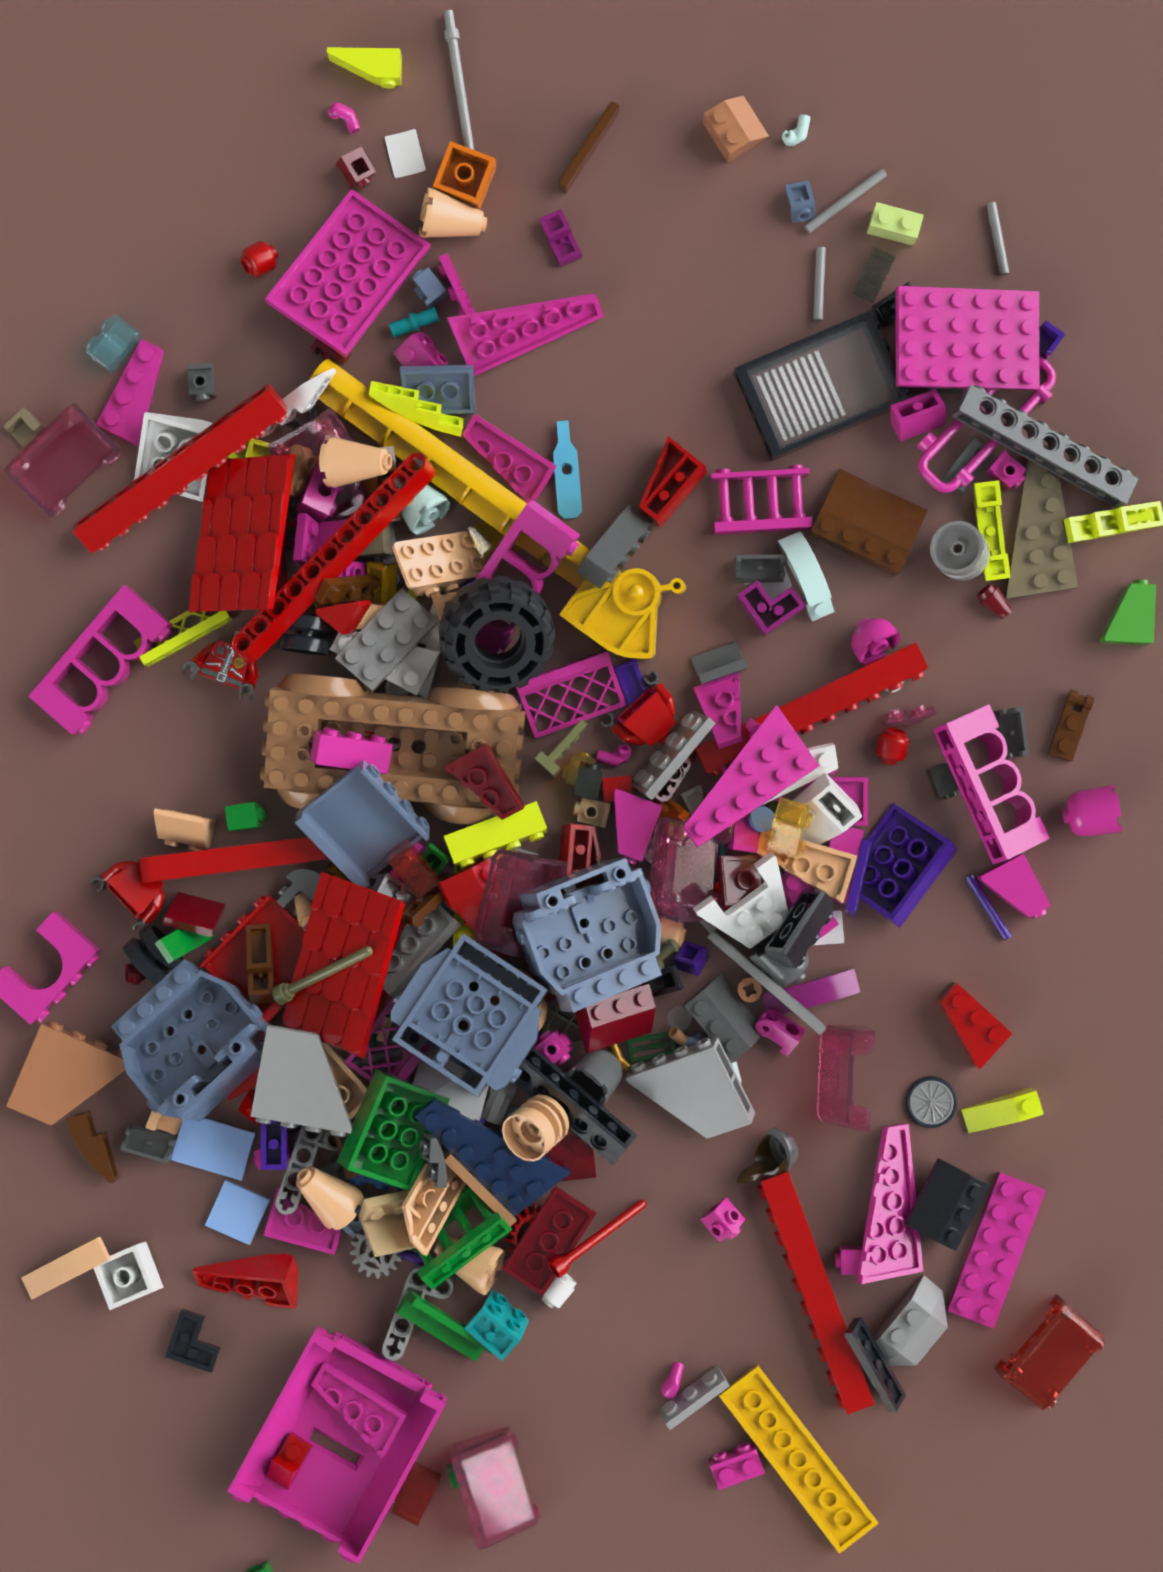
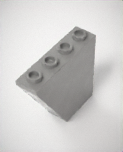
(298, 1084)
(696, 1087)

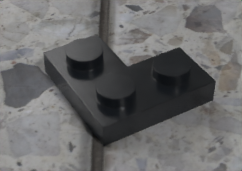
(185, 1344)

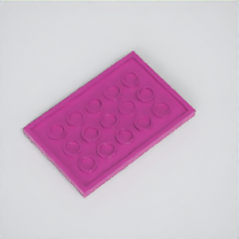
(348, 273)
(967, 338)

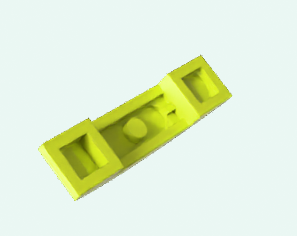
(989, 523)

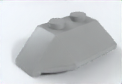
(913, 1325)

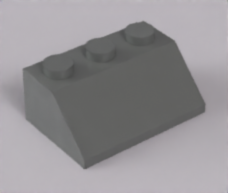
(724, 1016)

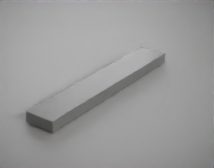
(769, 984)

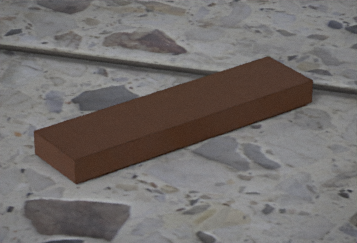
(588, 147)

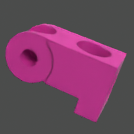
(780, 1030)

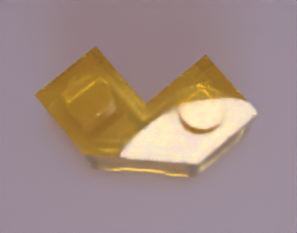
(788, 829)

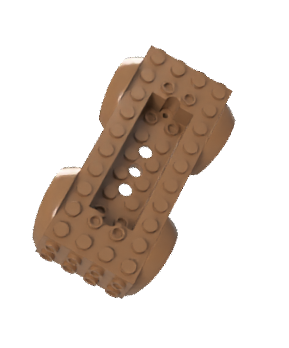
(446, 721)

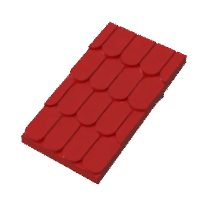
(242, 535)
(340, 923)

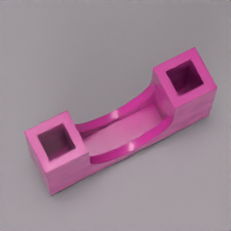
(76, 954)

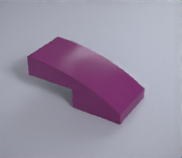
(560, 238)

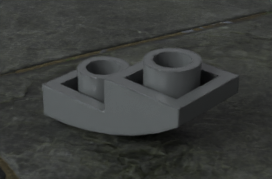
(432, 1153)

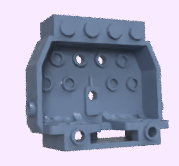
(617, 919)
(495, 1036)
(171, 1068)

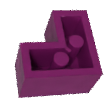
(769, 613)

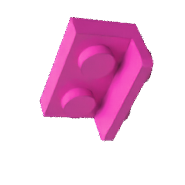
(736, 1465)

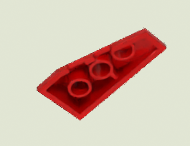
(465, 893)
(262, 1276)

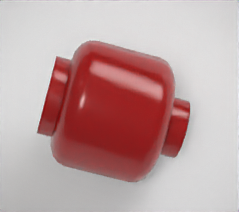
(259, 259)
(892, 746)

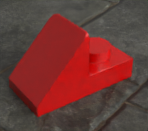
(289, 1461)

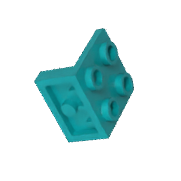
(498, 1325)

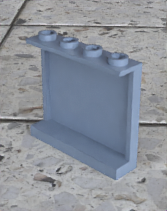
(360, 822)

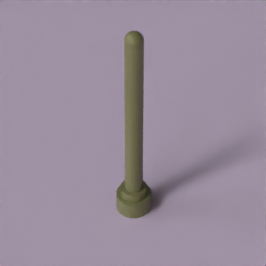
(285, 992)

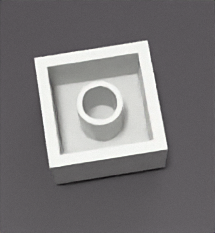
(128, 1276)

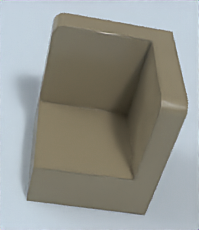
(24, 427)

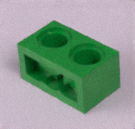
(245, 816)

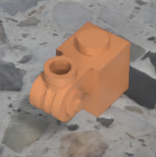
(303, 462)

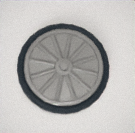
(931, 1102)

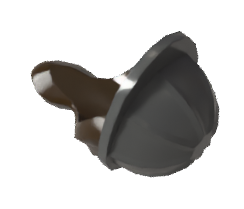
(772, 1157)

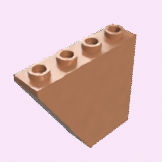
(62, 1073)

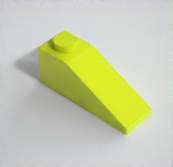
(376, 65)
(1002, 1110)

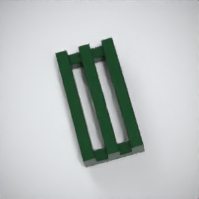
(631, 1050)

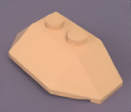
(429, 1207)

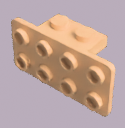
(437, 562)

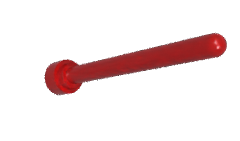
(560, 1264)

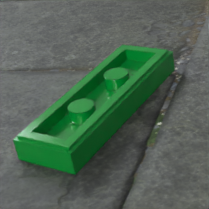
(180, 943)

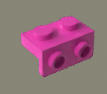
(419, 351)

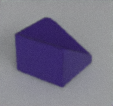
(691, 958)

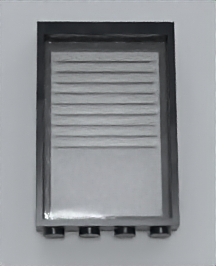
(820, 385)

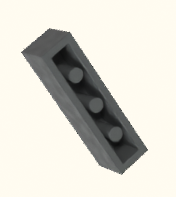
(614, 547)

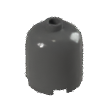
(774, 969)
(597, 1074)

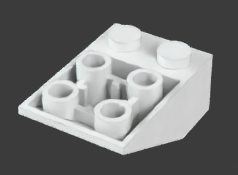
(831, 810)

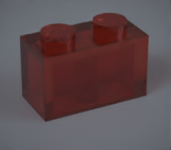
(412, 868)
(415, 1493)

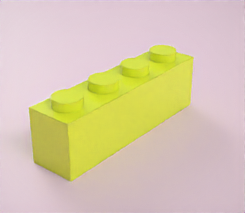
(495, 834)

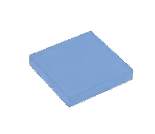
(237, 1212)

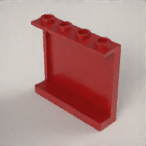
(230, 959)

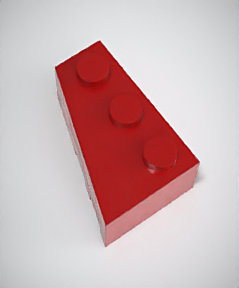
(671, 482)
(580, 850)
(974, 1025)

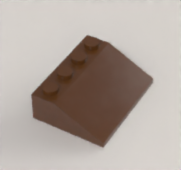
(868, 522)

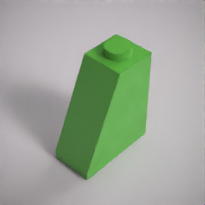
(1133, 616)

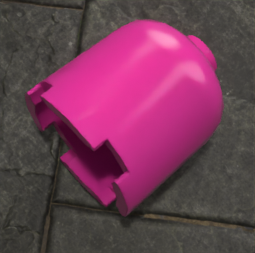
(1093, 811)

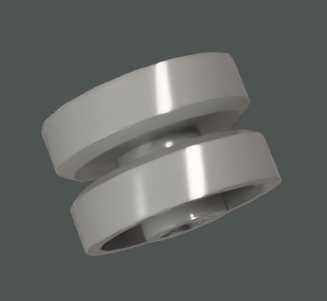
(949, 541)

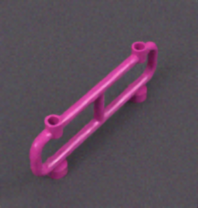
(931, 445)

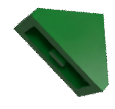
(436, 858)

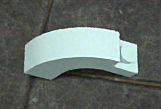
(808, 575)

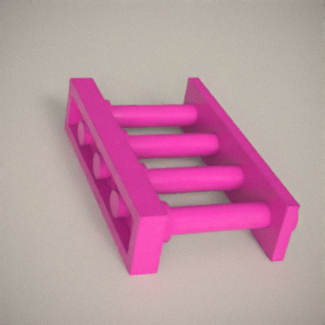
(774, 521)

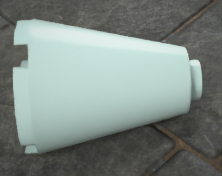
(425, 509)

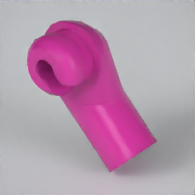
(342, 111)

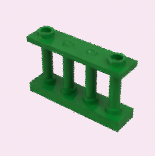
(469, 1246)

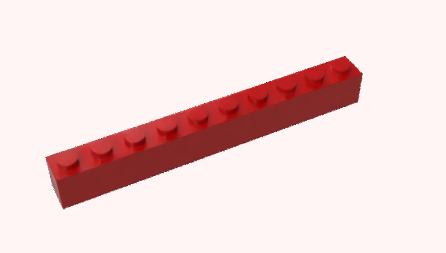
(181, 468)
(828, 700)
(816, 1291)

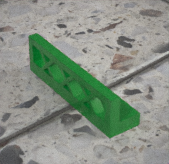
(439, 1324)

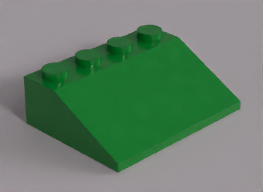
(386, 1132)

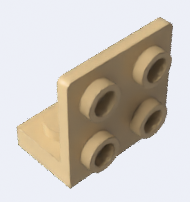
(385, 1223)

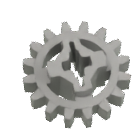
(381, 1261)

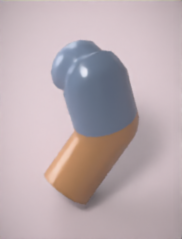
(683, 1040)

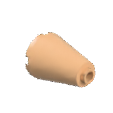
(449, 217)
(351, 462)
(329, 1197)
(481, 1270)

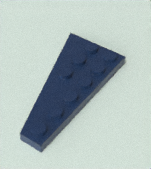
(488, 1158)

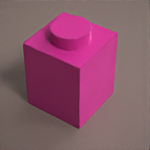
(848, 1259)

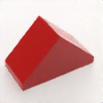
(345, 616)

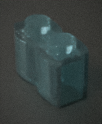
(113, 343)

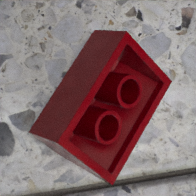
(617, 1018)
(575, 1155)

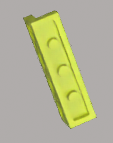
(184, 638)

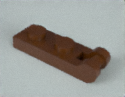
(347, 589)
(1070, 726)
(418, 909)

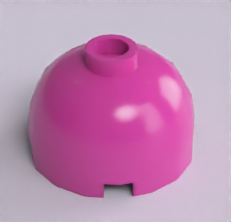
(873, 638)

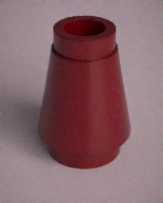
(993, 599)

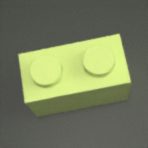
(895, 224)

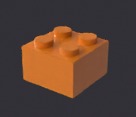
(465, 174)

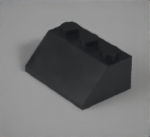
(801, 927)
(947, 1204)

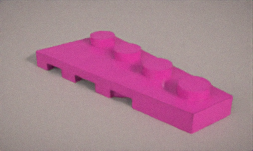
(133, 394)
(514, 461)
(362, 1408)

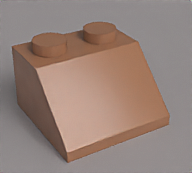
(734, 127)

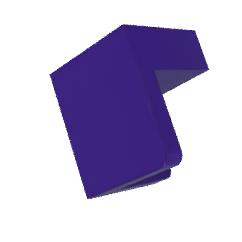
(1049, 339)

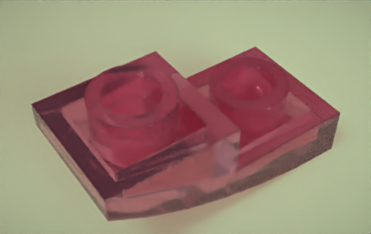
(901, 718)

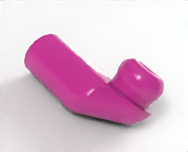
(615, 758)
(672, 1383)

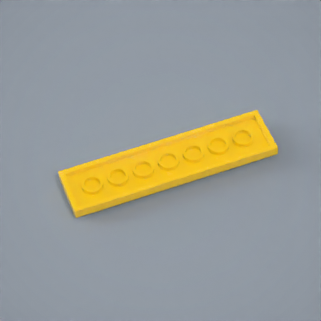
(798, 1458)

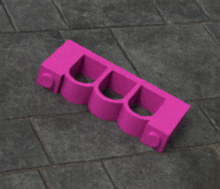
(547, 531)
(59, 703)
(1027, 830)

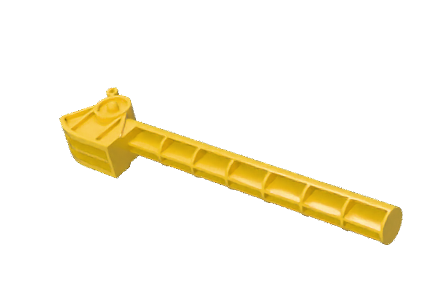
(616, 616)

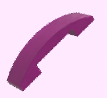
(816, 991)

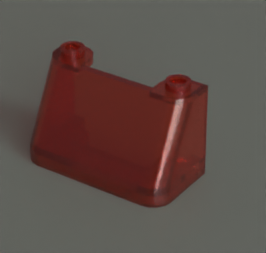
(1052, 1355)

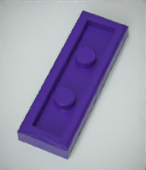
(858, 877)

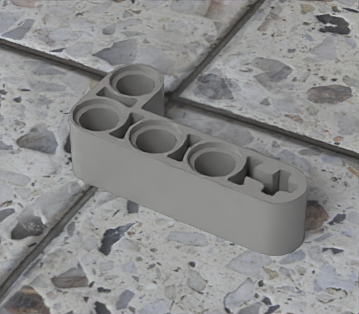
(296, 1165)
(404, 1334)

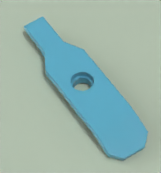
(567, 485)

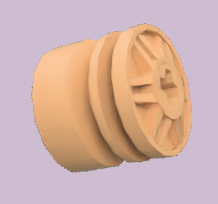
(535, 1127)

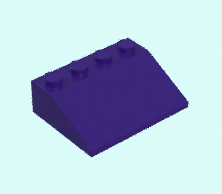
(902, 864)

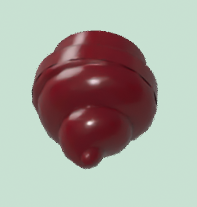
(133, 975)

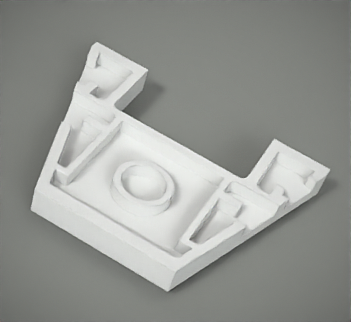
(756, 913)

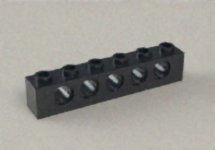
(585, 1114)

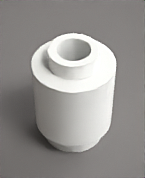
(559, 1291)

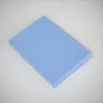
(214, 1147)

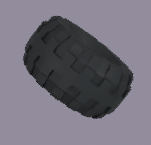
(490, 601)

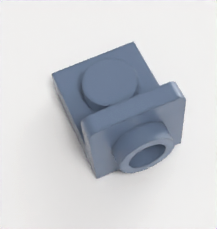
(800, 201)

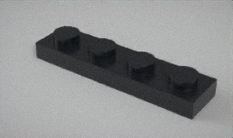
(875, 1364)

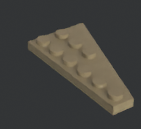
(1040, 549)

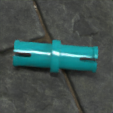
(414, 322)

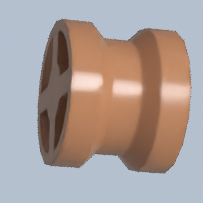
(750, 985)

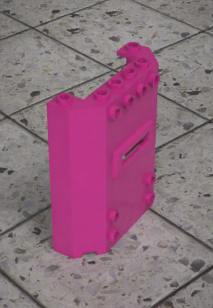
(329, 1491)

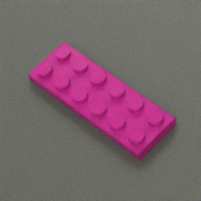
(995, 1250)

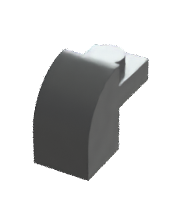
(303, 880)

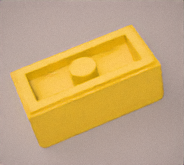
(388, 577)

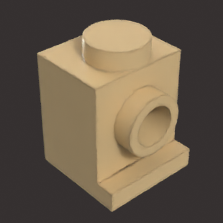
(602, 811)

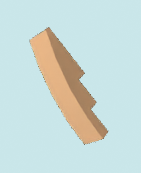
(66, 1268)

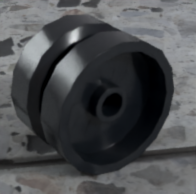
(305, 636)
(147, 956)

